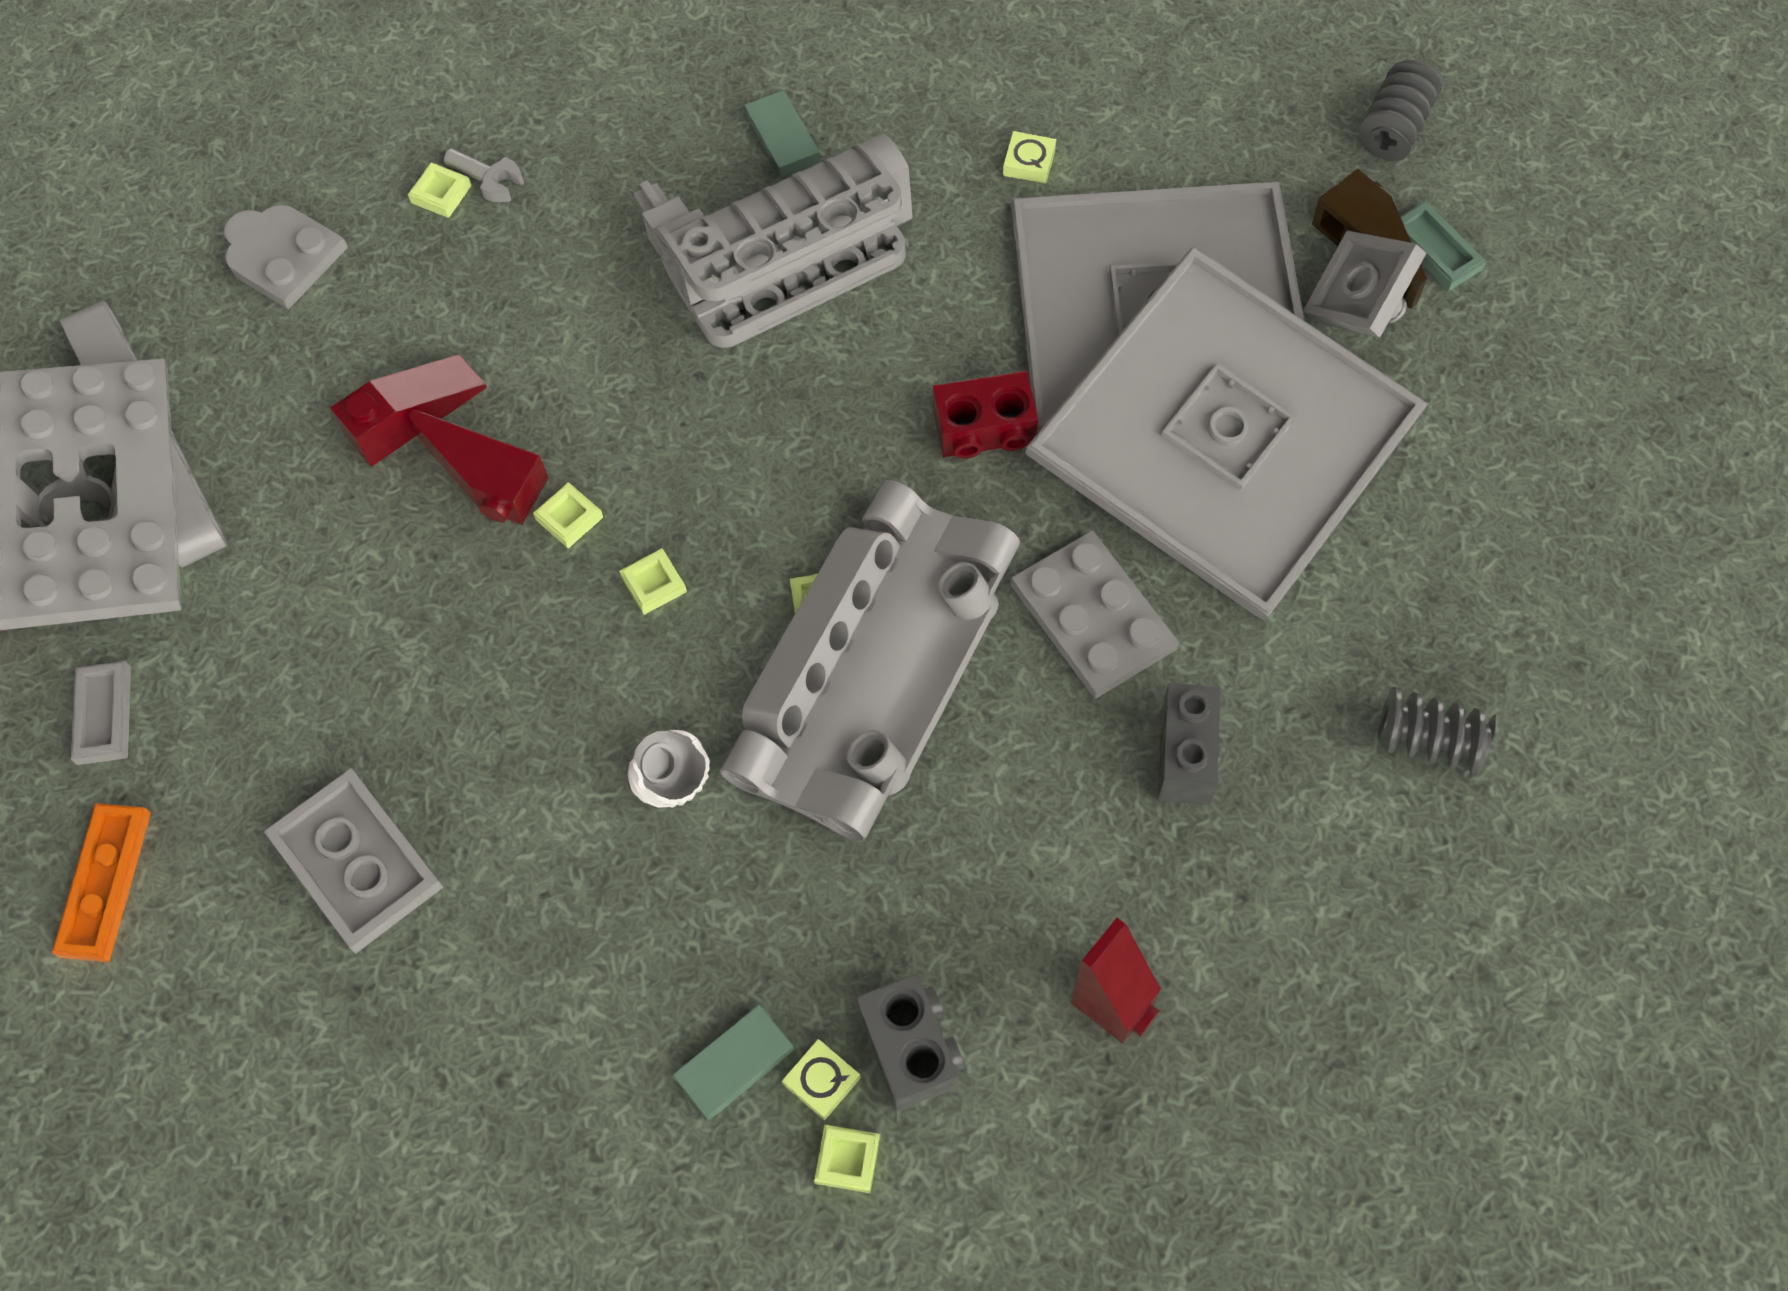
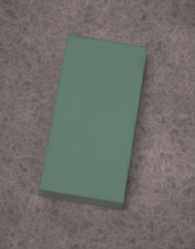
(782, 133)
(1447, 252)
(733, 1062)

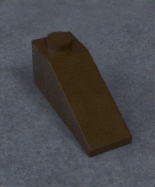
(1364, 208)

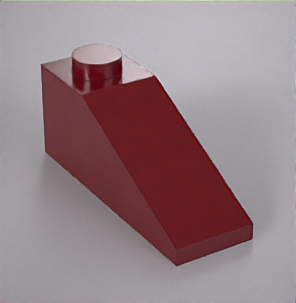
(378, 411)
(492, 473)
(1117, 985)

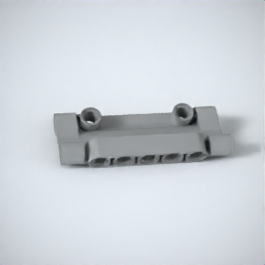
(870, 661)

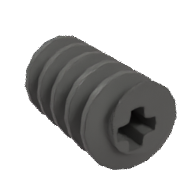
(1400, 109)
(1436, 730)

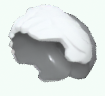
(668, 768)

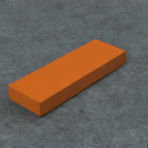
(101, 882)

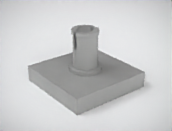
(1365, 283)

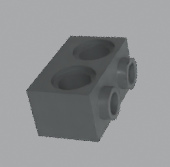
(1189, 744)
(899, 1044)

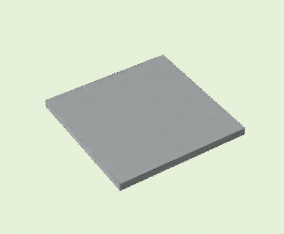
(1102, 255)
(1226, 432)

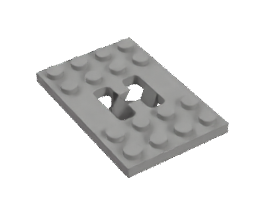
(73, 565)

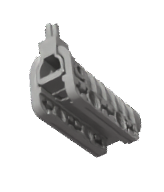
(784, 239)

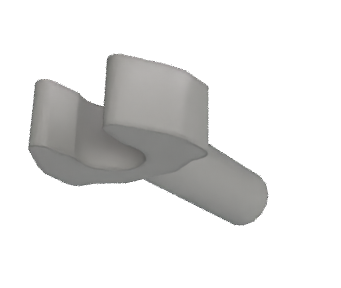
(486, 174)

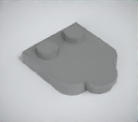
(280, 251)

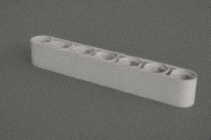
(100, 340)

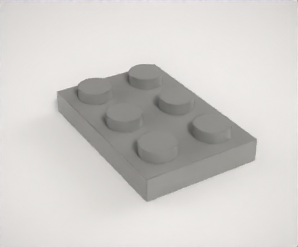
(1094, 614)
(353, 860)

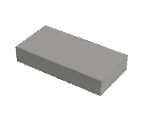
(101, 713)

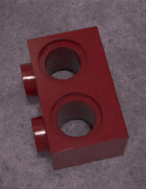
(981, 404)

